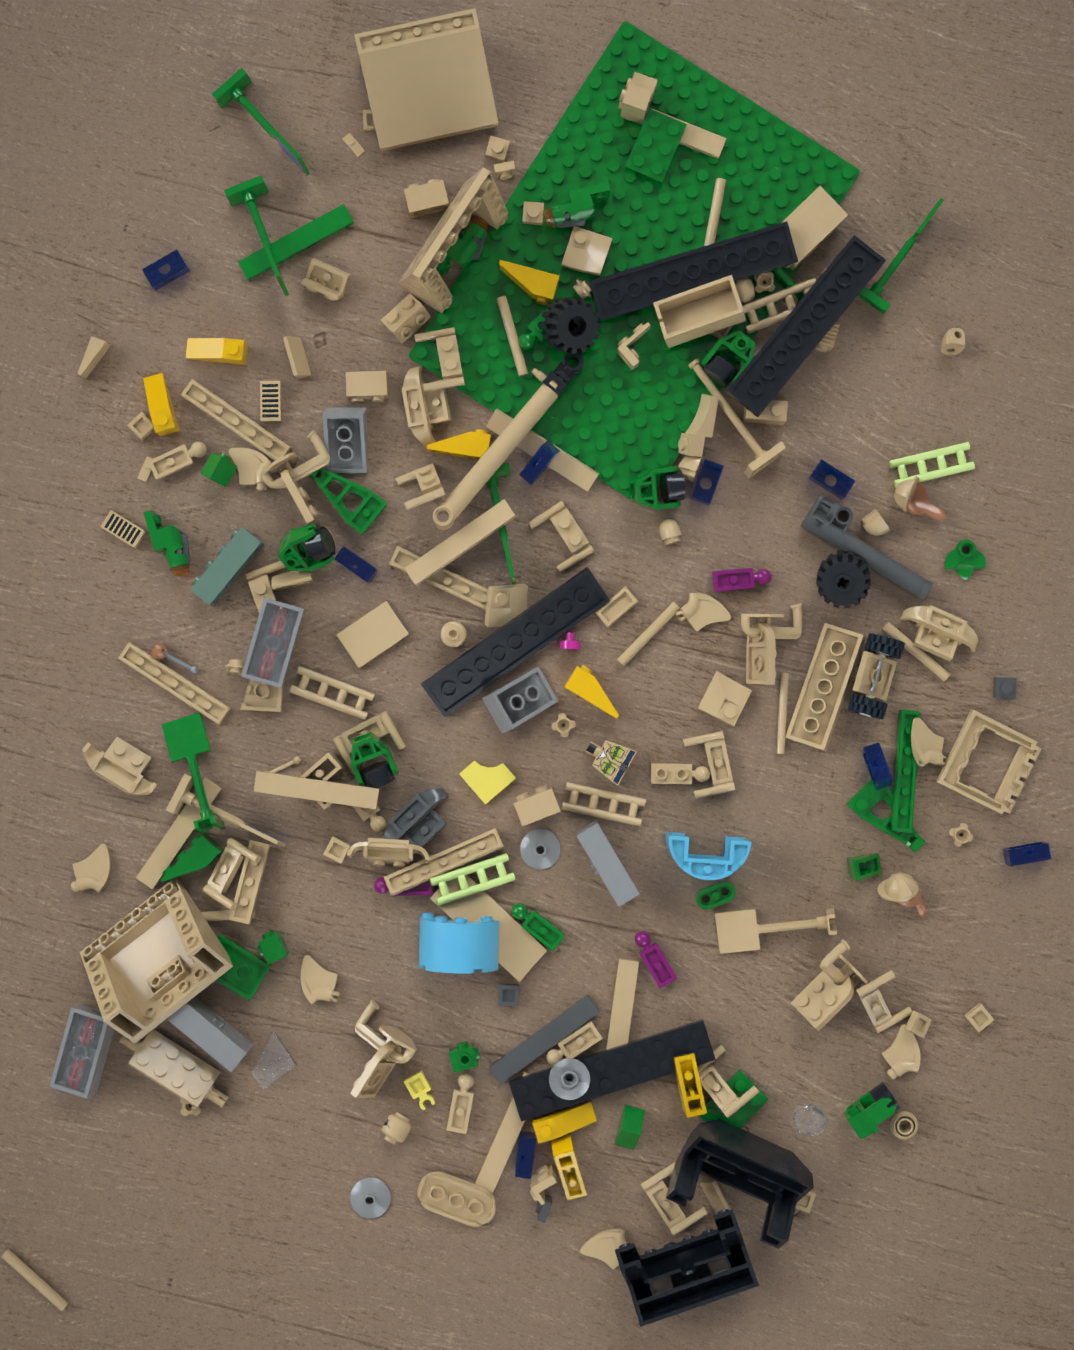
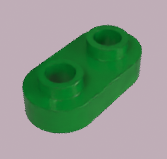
(715, 895)

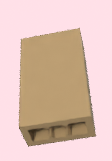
(813, 223)

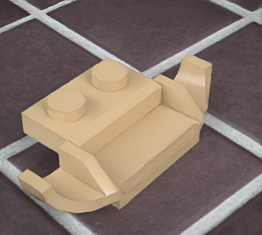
(422, 407)
(940, 631)
(120, 766)
(388, 852)

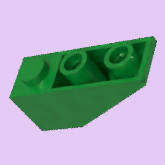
(200, 855)

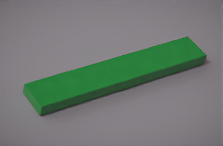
(297, 241)
(904, 775)

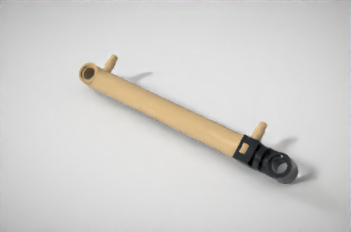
(552, 388)

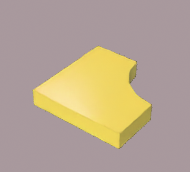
(487, 780)

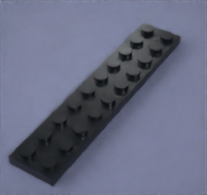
(651, 282)
(805, 326)
(515, 642)
(616, 1068)

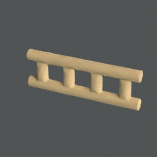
(768, 301)
(328, 681)
(611, 813)

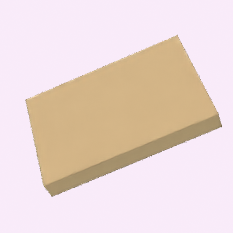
(372, 634)

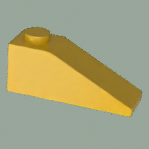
(536, 283)
(217, 350)
(160, 405)
(467, 445)
(588, 688)
(689, 1085)
(563, 1121)
(568, 1167)

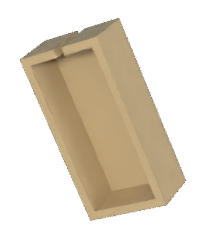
(699, 311)

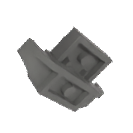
(418, 819)

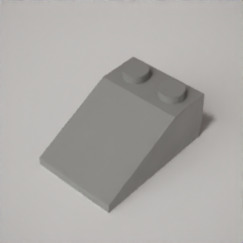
(346, 439)
(520, 700)

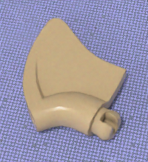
(250, 465)
(702, 610)
(926, 745)
(93, 871)
(318, 982)
(902, 1054)
(604, 1245)

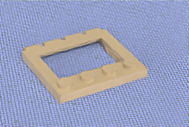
(963, 749)

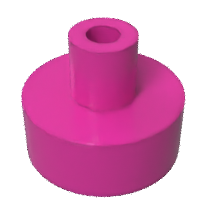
(570, 643)

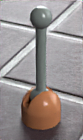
(160, 652)

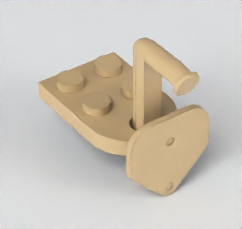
(290, 476)
(761, 644)
(829, 990)
(385, 1058)

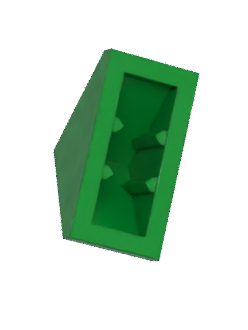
(864, 866)
(630, 1127)

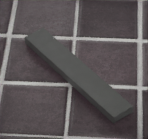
(544, 1039)

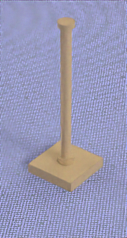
(762, 457)

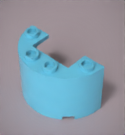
(708, 866)
(458, 944)

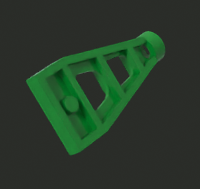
(367, 510)
(864, 801)

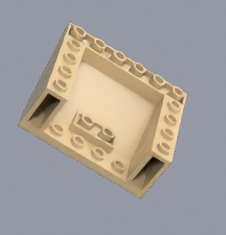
(427, 79)
(476, 197)
(153, 962)

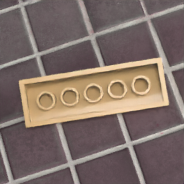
(825, 687)
(517, 947)

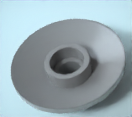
(542, 838)
(569, 1089)
(372, 1188)

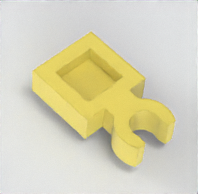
(418, 1087)

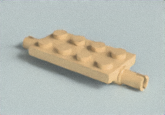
(175, 1069)

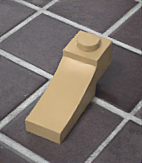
(693, 439)

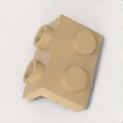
(326, 280)
(406, 318)
(542, 1180)

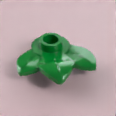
(964, 562)

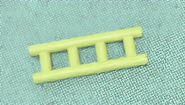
(940, 455)
(465, 889)

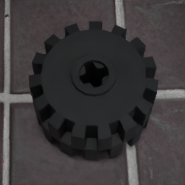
(581, 327)
(847, 567)

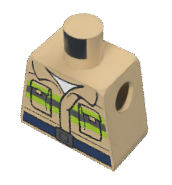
(611, 759)

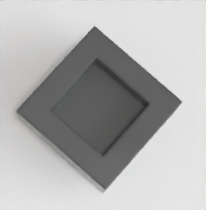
(1004, 687)
(508, 995)
(543, 1210)

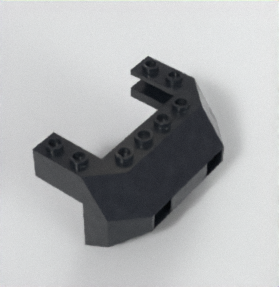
(746, 1165)
(688, 1270)

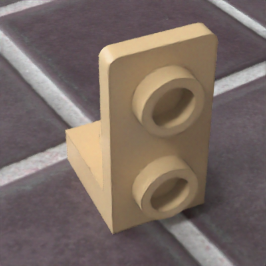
(630, 356)

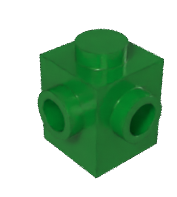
(219, 469)
(272, 946)
(464, 1056)

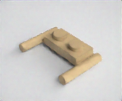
(448, 357)
(428, 482)
(569, 532)
(260, 583)
(379, 725)
(717, 762)
(226, 871)
(876, 1006)
(720, 1090)
(669, 1210)

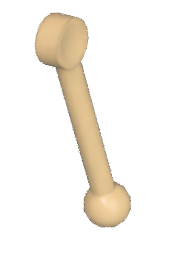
(297, 760)

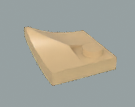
(586, 251)
(505, 603)
(724, 699)

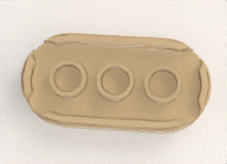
(456, 1199)

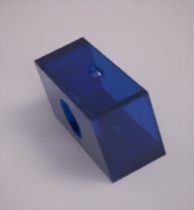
(177, 268)
(539, 462)
(708, 470)
(843, 482)
(349, 559)
(877, 766)
(1026, 853)
(525, 1162)

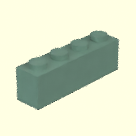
(227, 566)

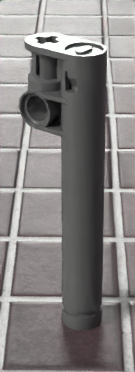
(824, 523)

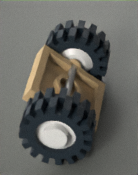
(875, 675)

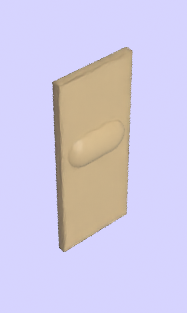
(353, 144)
(145, 470)

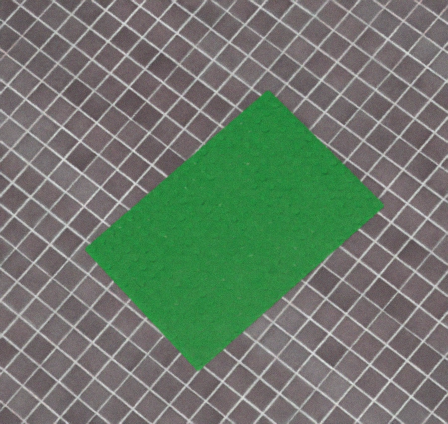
(612, 414)

